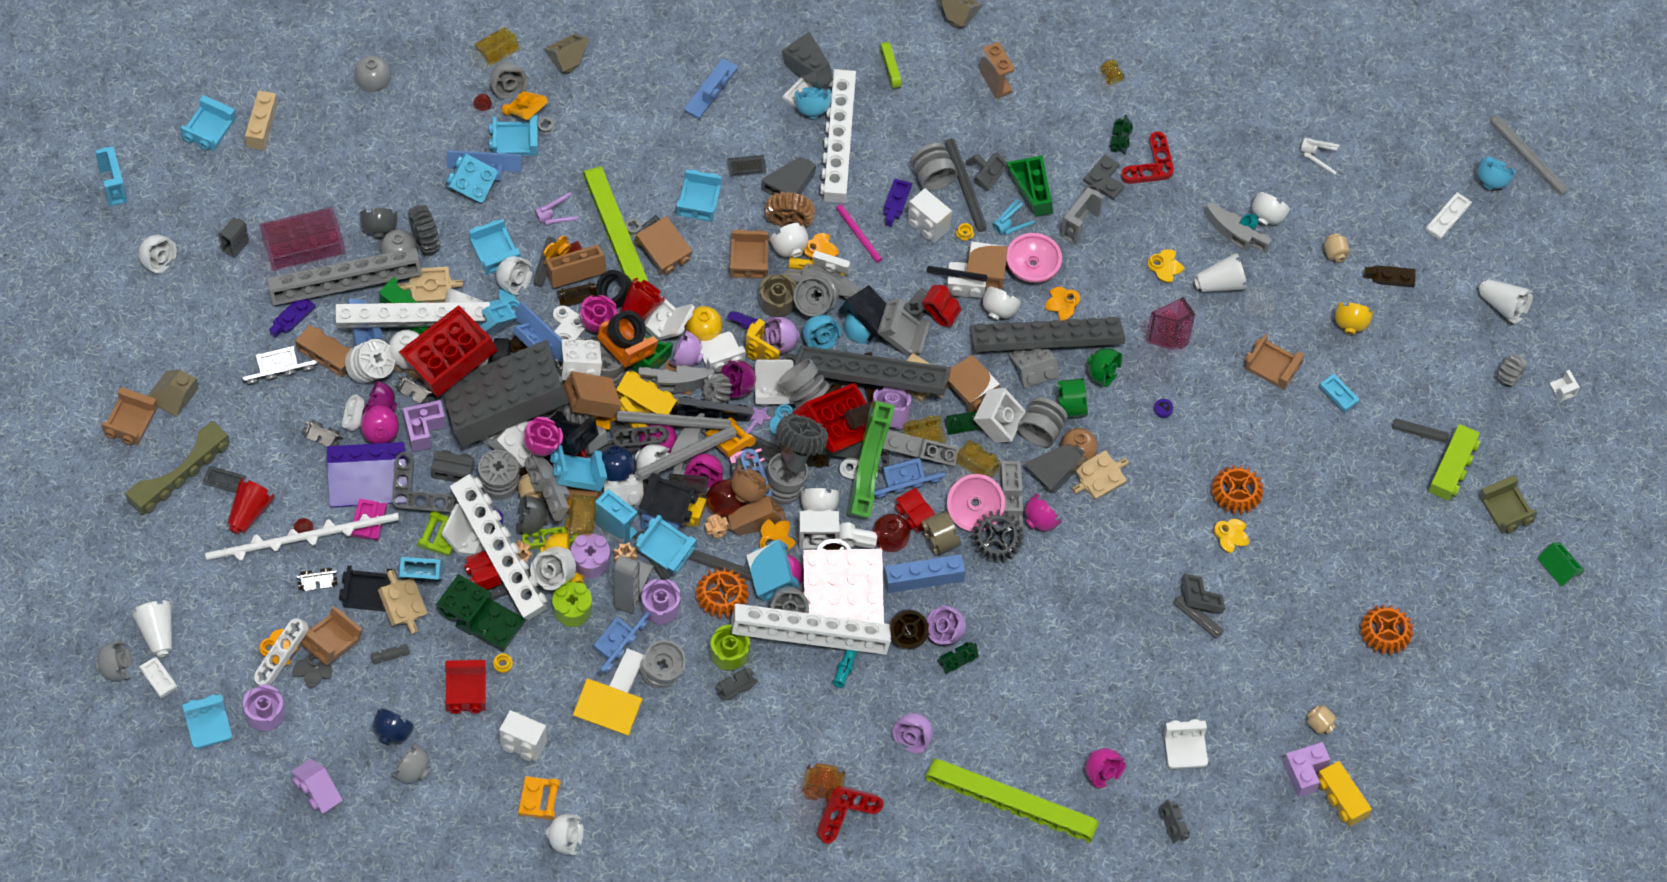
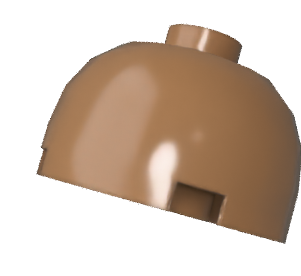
(1083, 439)
(748, 485)

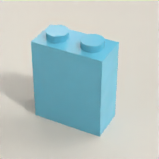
(421, 567)

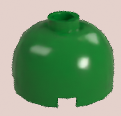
(1103, 365)

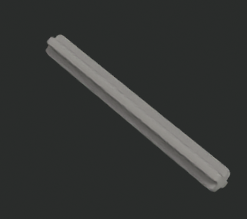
(1529, 155)
(672, 420)
(686, 453)

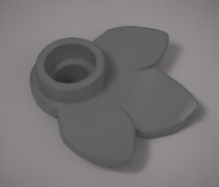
(312, 671)

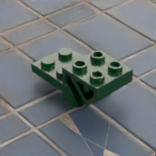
(478, 613)

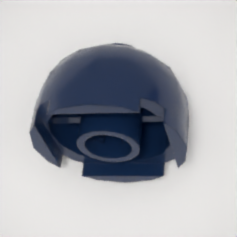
(618, 463)
(391, 727)

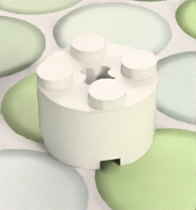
(553, 568)

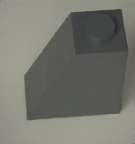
(791, 177)
(1057, 465)

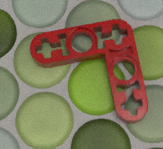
(1156, 167)
(841, 805)

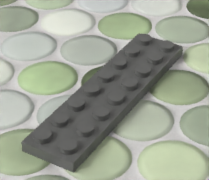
(1047, 334)
(877, 370)

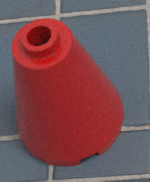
(642, 298)
(247, 505)

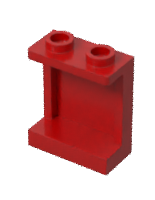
(465, 686)

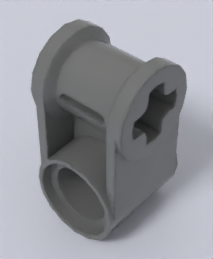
(915, 305)

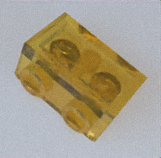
(497, 45)
(927, 428)

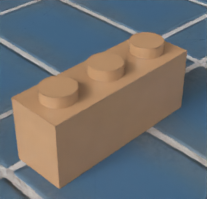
(575, 266)
(323, 349)

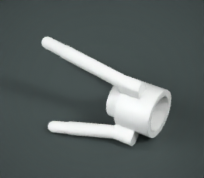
(1311, 146)

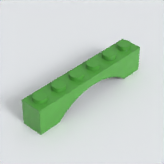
(864, 481)

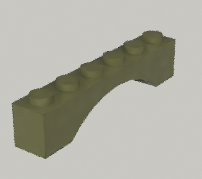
(148, 493)

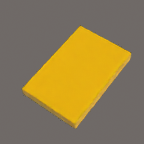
(608, 707)

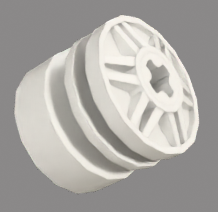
(369, 361)

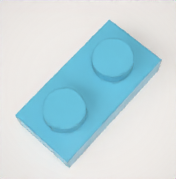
(1339, 393)

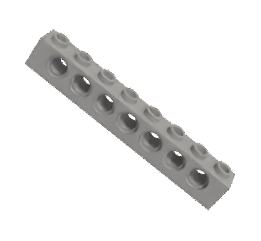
(344, 276)

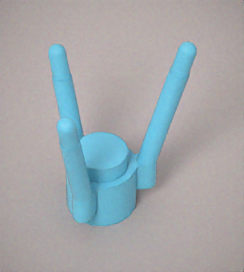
(1003, 223)

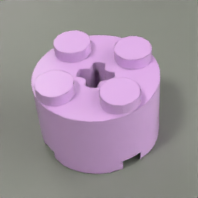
(899, 399)
(591, 555)
(661, 601)
(263, 708)

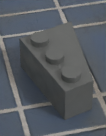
(808, 61)

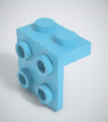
(471, 177)
(207, 721)

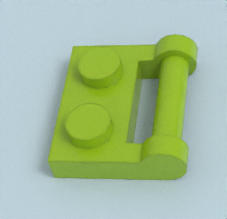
(440, 543)

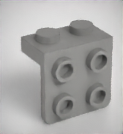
(1035, 365)

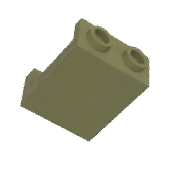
(1507, 505)

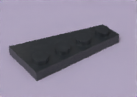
(692, 407)

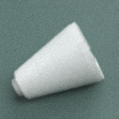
(1222, 276)
(1507, 298)
(156, 626)

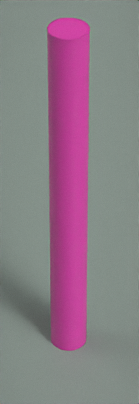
(860, 235)

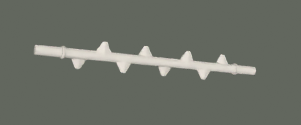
(311, 536)

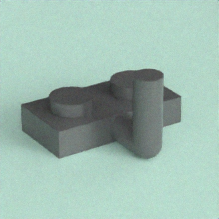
(990, 170)

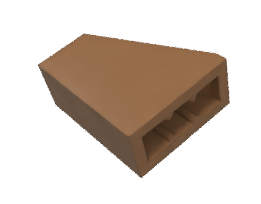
(752, 516)

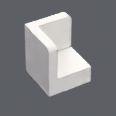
(1565, 387)

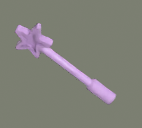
(758, 418)

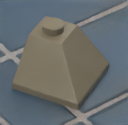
(960, 11)
(567, 52)
(174, 391)

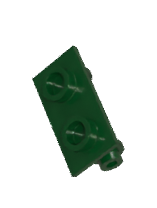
(1122, 129)
(961, 422)
(964, 654)

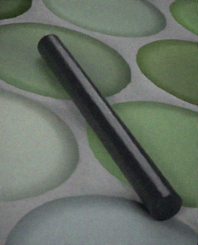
(957, 273)

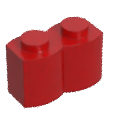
(942, 305)
(913, 509)
(482, 570)

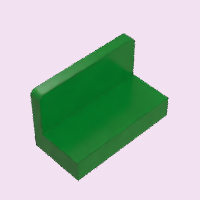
(1560, 563)

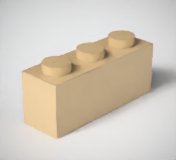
(261, 120)

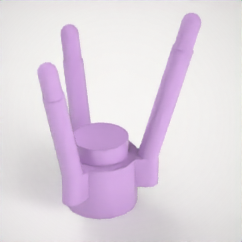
(545, 213)

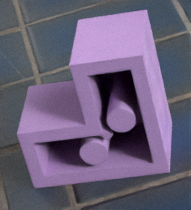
(421, 420)
(1302, 767)
(316, 782)

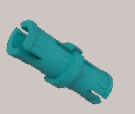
(840, 678)

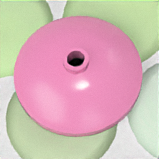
(1036, 249)
(974, 487)

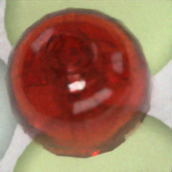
(722, 499)
(891, 532)

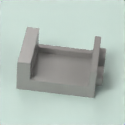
(1089, 202)
(902, 328)

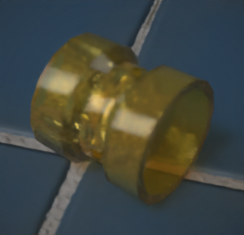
(1112, 71)

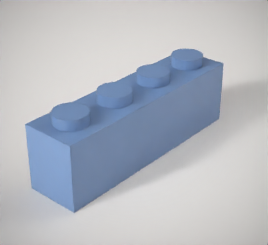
(924, 573)

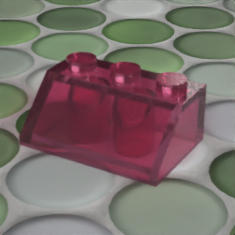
(1171, 325)

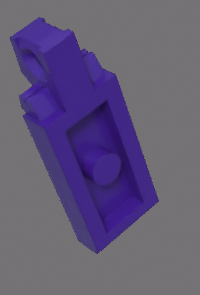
(896, 200)
(291, 317)

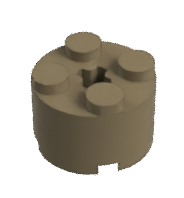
(777, 295)
(941, 533)

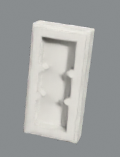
(831, 263)
(158, 677)

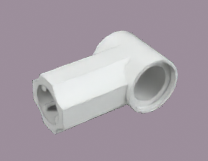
(857, 537)

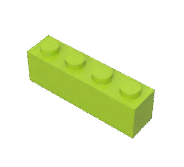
(1454, 462)

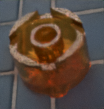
(821, 781)

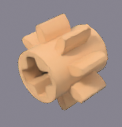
(716, 526)
(625, 548)
(525, 553)

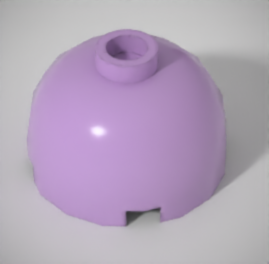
(782, 331)
(687, 351)
(946, 625)
(914, 730)

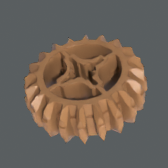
(789, 209)

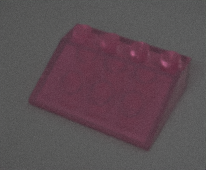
(302, 238)

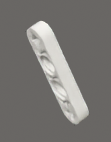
(283, 654)

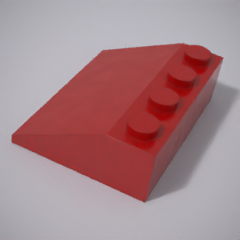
(448, 350)
(829, 411)

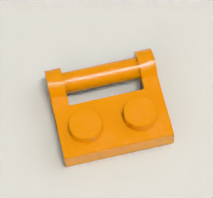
(525, 105)
(734, 445)
(532, 797)

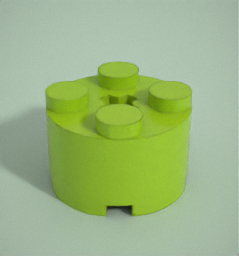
(569, 594)
(729, 650)

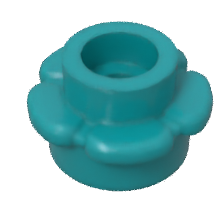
(1249, 220)

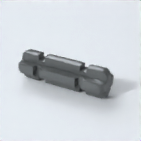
(390, 653)

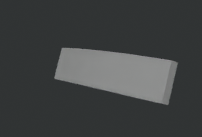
(1012, 488)

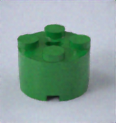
(1073, 397)

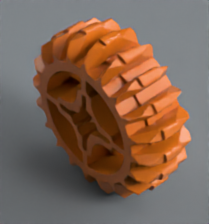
(1237, 499)
(735, 587)
(1384, 619)

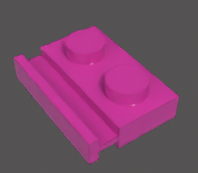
(371, 509)

